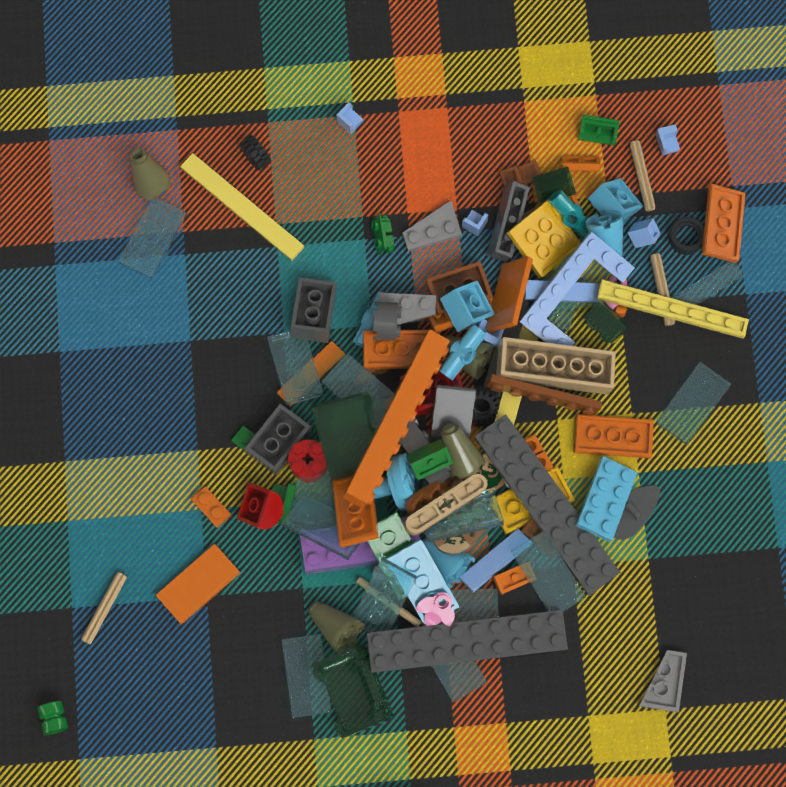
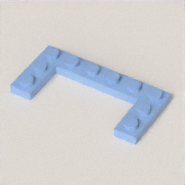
(590, 249)

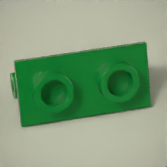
(382, 242)

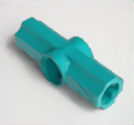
(566, 208)

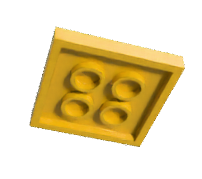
(544, 238)

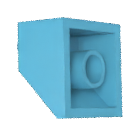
(615, 197)
(467, 306)

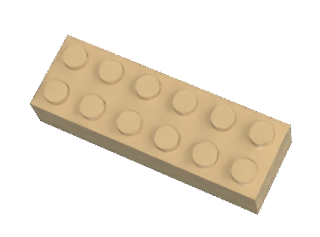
(556, 365)

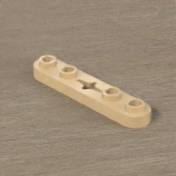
(430, 514)

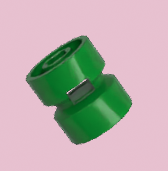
(53, 721)

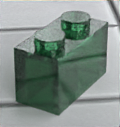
(550, 182)
(606, 322)

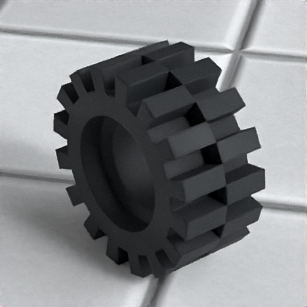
(255, 152)
(494, 402)

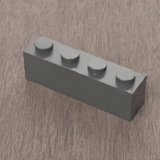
(508, 215)
(418, 439)

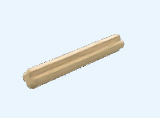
(642, 175)
(660, 281)
(103, 608)

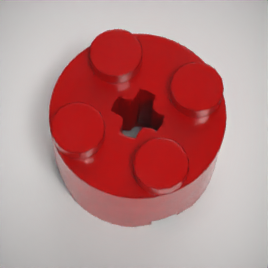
(299, 454)

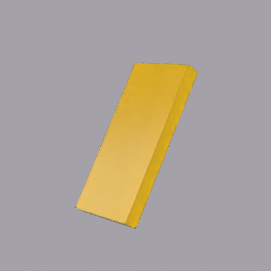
(515, 514)

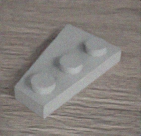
(433, 229)
(413, 305)
(667, 684)

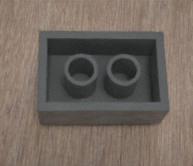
(313, 310)
(275, 439)

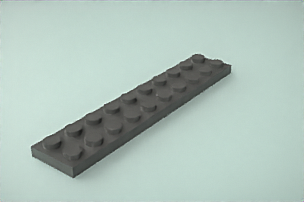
(546, 504)
(467, 641)

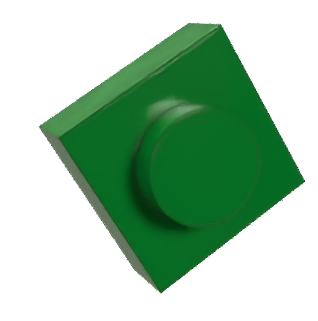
(243, 438)

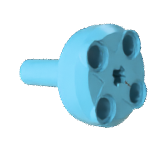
(400, 482)

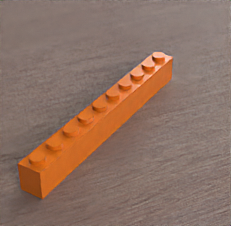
(394, 422)

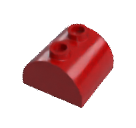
(260, 507)

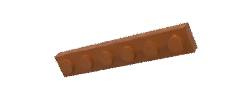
(550, 396)

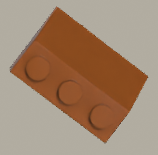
(448, 281)

